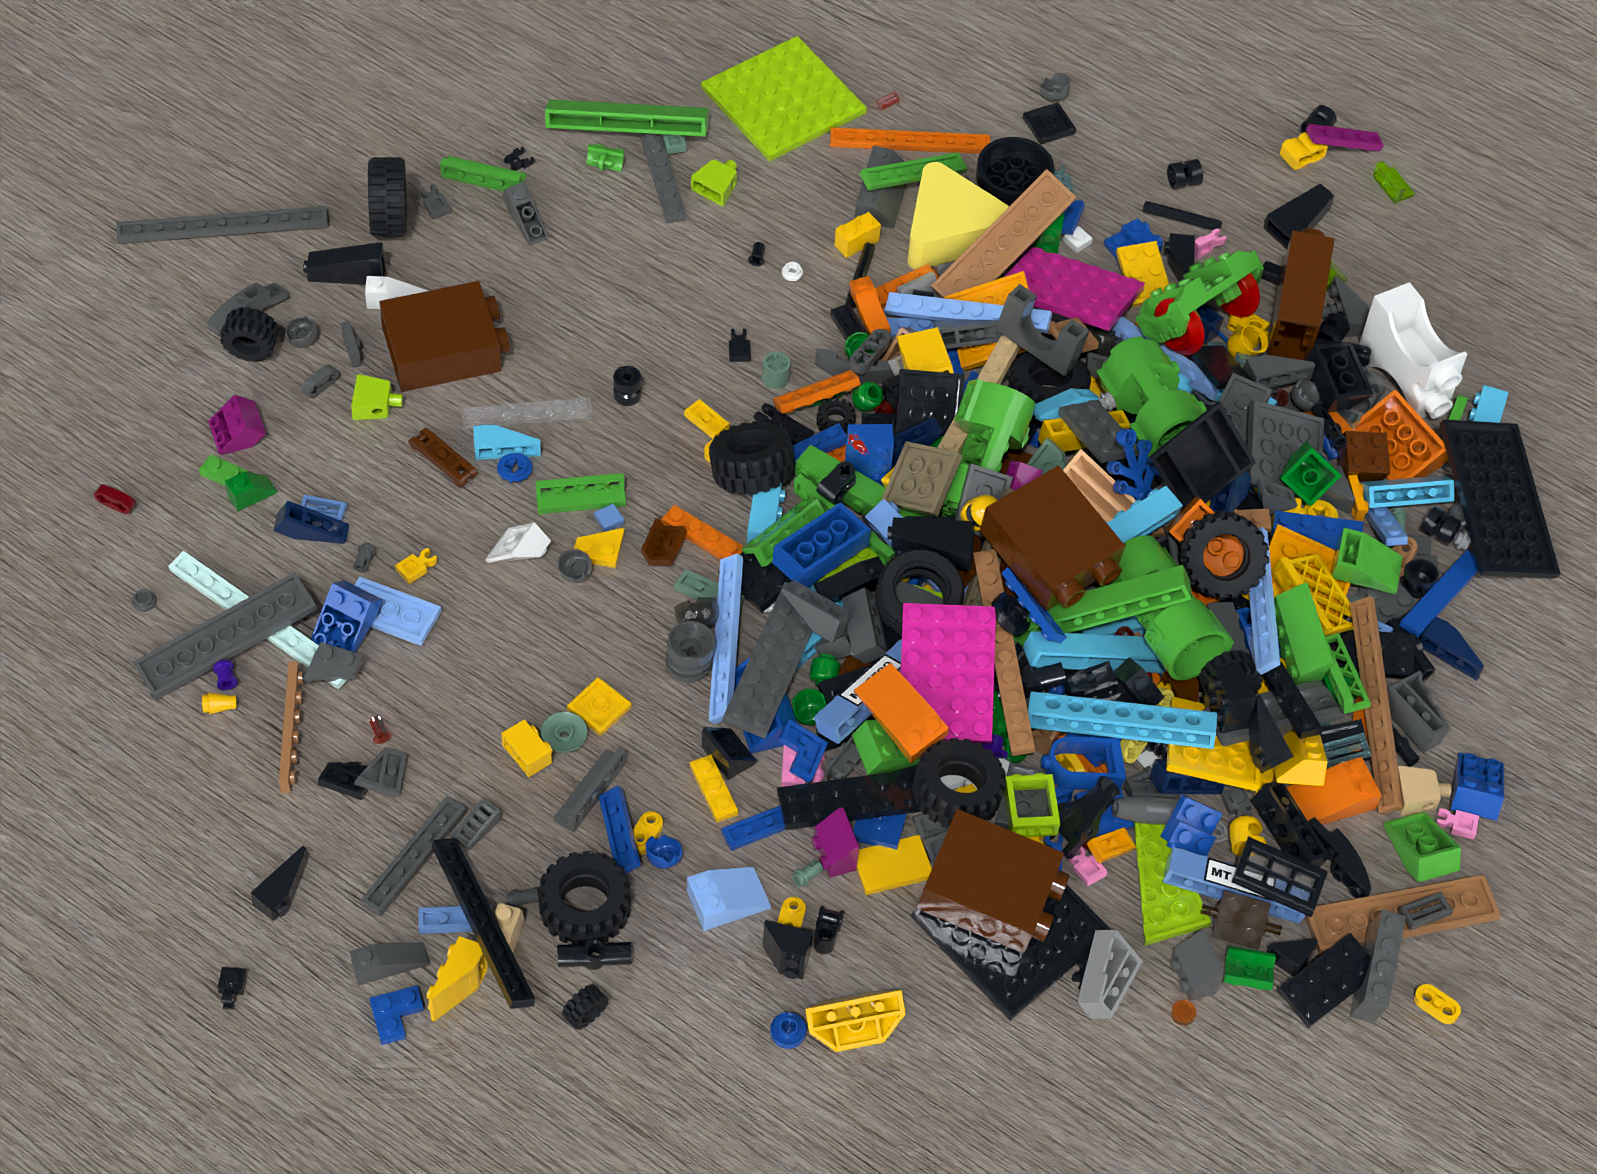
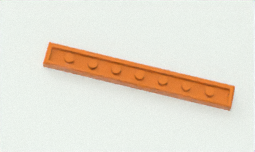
(908, 140)

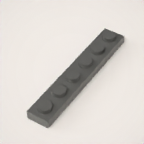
(663, 177)
(412, 856)

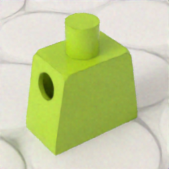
(715, 181)
(373, 398)

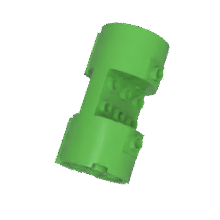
(1146, 385)
(994, 422)
(1179, 634)

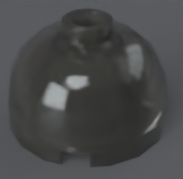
(1107, 341)
(704, 611)

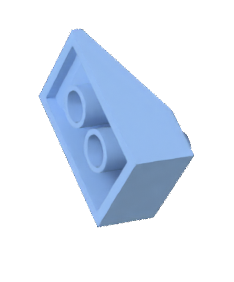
(726, 895)

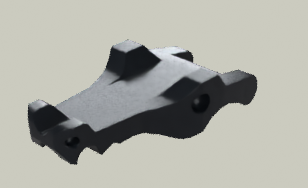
(1082, 817)

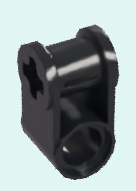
(837, 482)
(827, 926)

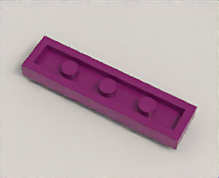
(1344, 137)

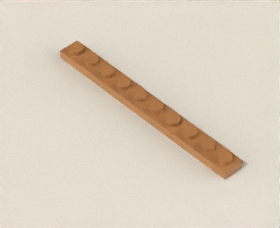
(1005, 660)
(1378, 715)

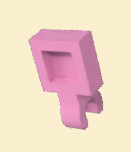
(1206, 244)

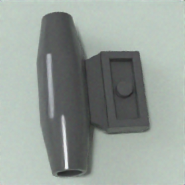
(1144, 803)

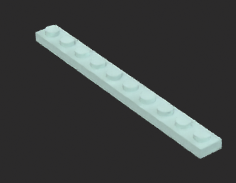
(227, 595)

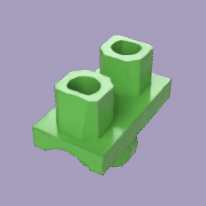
(605, 157)

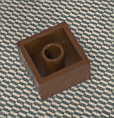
(1365, 455)

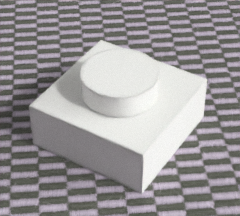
(1078, 240)

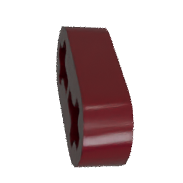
(114, 499)

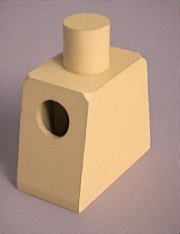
(1420, 790)
(511, 923)

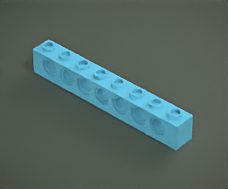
(1122, 720)

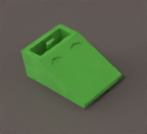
(1366, 562)
(879, 750)

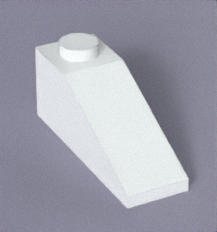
(384, 288)

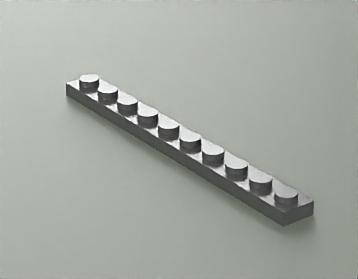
(221, 224)

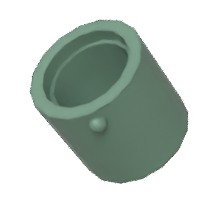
(776, 370)

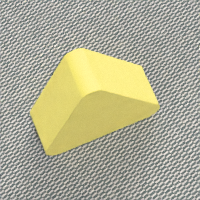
(948, 216)

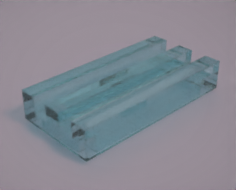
(1346, 741)

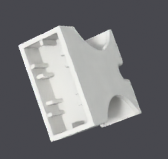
(1411, 351)

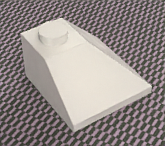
(520, 543)

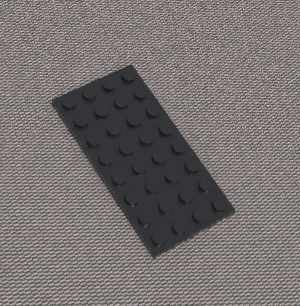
(1499, 499)

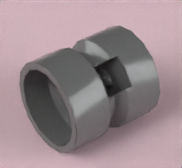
(1378, 387)

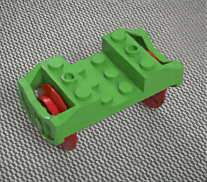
(1171, 313)

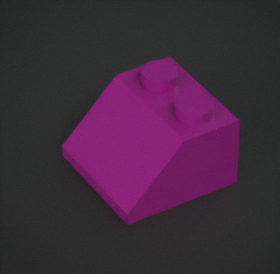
(836, 844)

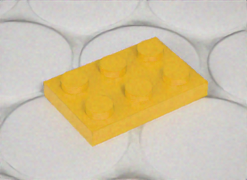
(1145, 265)

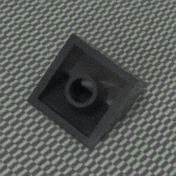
(787, 948)

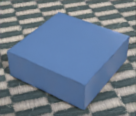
(609, 517)

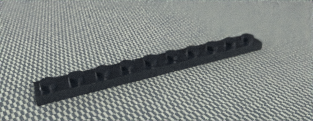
(483, 924)

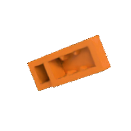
(868, 305)

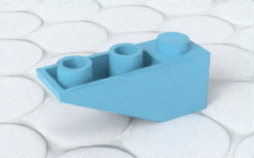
(1049, 408)

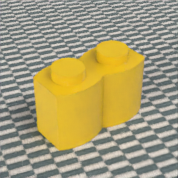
(1301, 151)

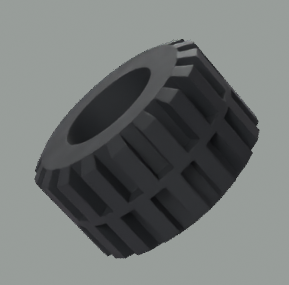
(249, 334)
(1228, 658)

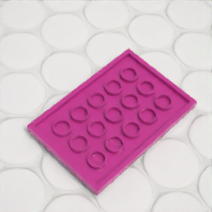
(1077, 288)
(951, 664)

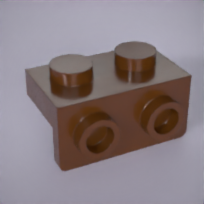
(662, 543)

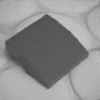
(931, 834)

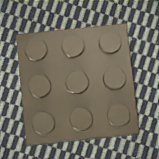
(922, 478)

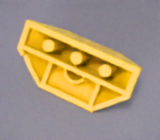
(856, 1019)

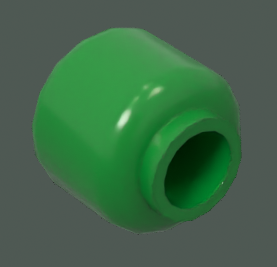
(867, 396)
(824, 668)

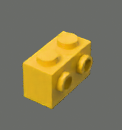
(854, 234)
(527, 748)

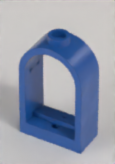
(1085, 745)

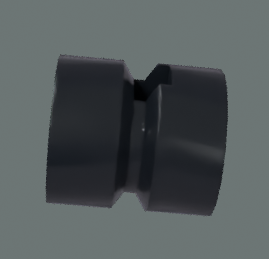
(1320, 116)
(1185, 174)
(1333, 328)
(627, 385)
(1448, 528)

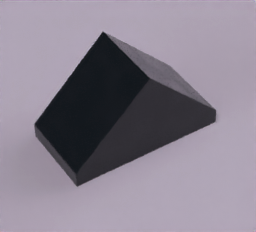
(1293, 955)

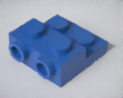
(1132, 234)
(1191, 826)

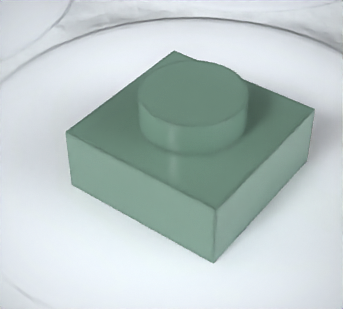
(674, 143)

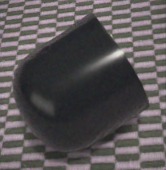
(1419, 577)

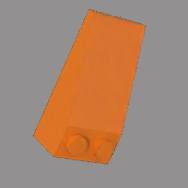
(1222, 553)
(902, 712)
(1345, 793)

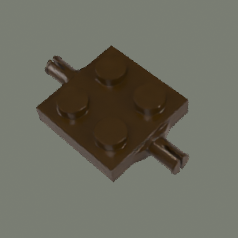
(1241, 919)

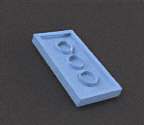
(401, 613)

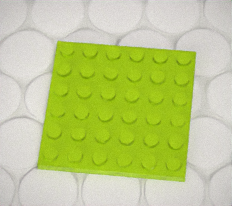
(783, 98)

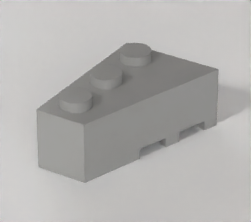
(1107, 974)

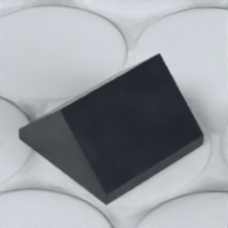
(727, 751)

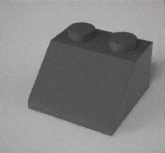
(1197, 966)

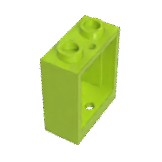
(1032, 825)

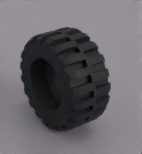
(387, 197)
(1030, 374)
(751, 457)
(1251, 567)
(964, 760)
(581, 871)

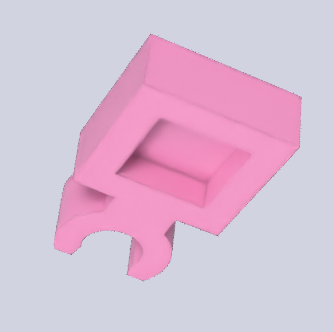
(1462, 823)
(1087, 868)

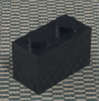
(1138, 683)

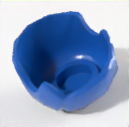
(663, 852)

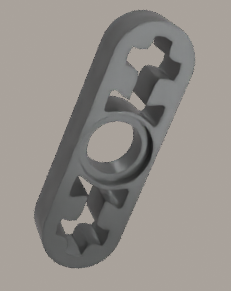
(883, 338)

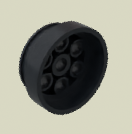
(1011, 166)

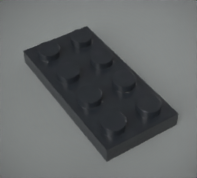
(1396, 649)
(1327, 980)

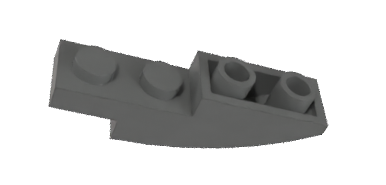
(252, 296)

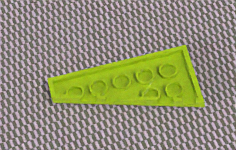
(1164, 907)

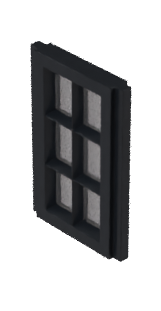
(1279, 876)

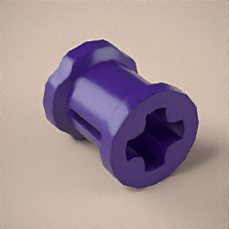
(225, 676)

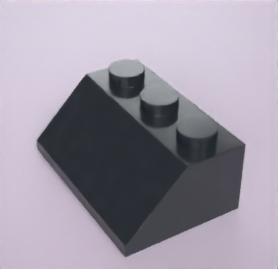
(1339, 376)

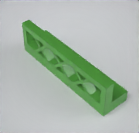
(479, 173)
(580, 496)
(790, 522)
(1336, 677)

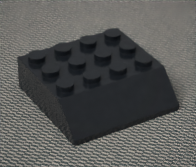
(1202, 457)

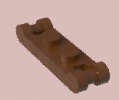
(443, 457)

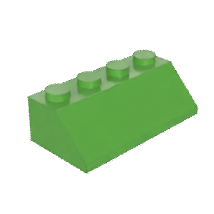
(1301, 635)

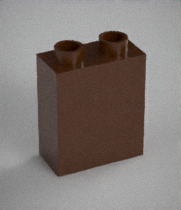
(1300, 294)
(443, 335)
(1053, 539)
(993, 882)

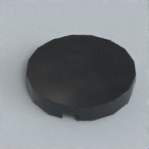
(1011, 614)

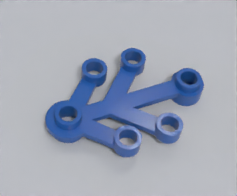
(1127, 439)

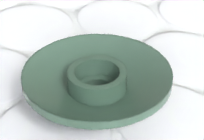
(564, 724)

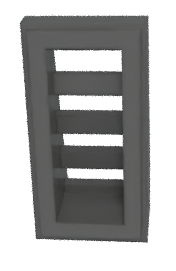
(479, 811)

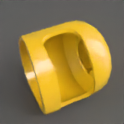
(1241, 343)
(978, 507)
(1240, 829)

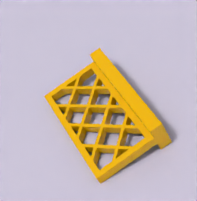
(1289, 578)

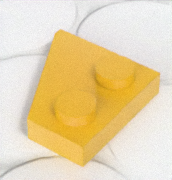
(602, 547)

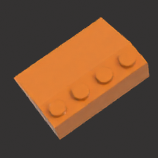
(1411, 443)

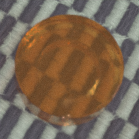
(1183, 1012)

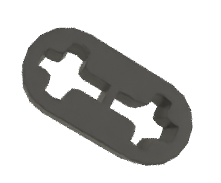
(320, 381)

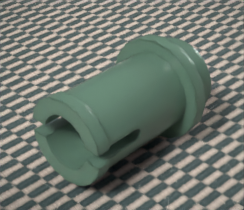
(1400, 516)
(802, 876)

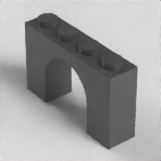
(1017, 326)
(1384, 942)

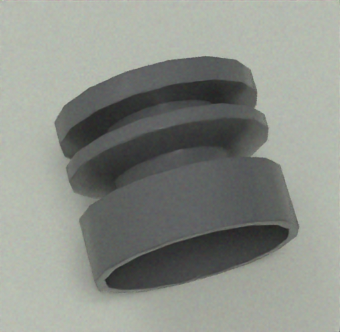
(690, 651)

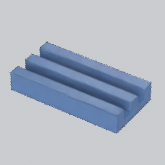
(323, 504)

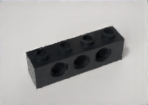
(1289, 824)

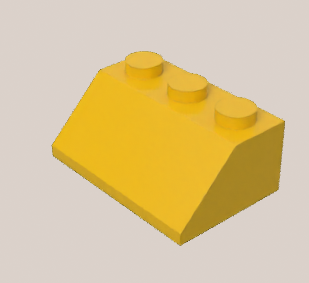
(1308, 763)

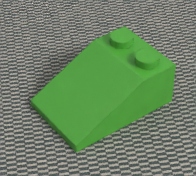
(1423, 846)

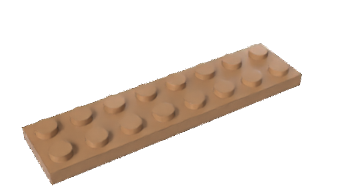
(1007, 236)
(1468, 898)

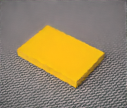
(889, 868)

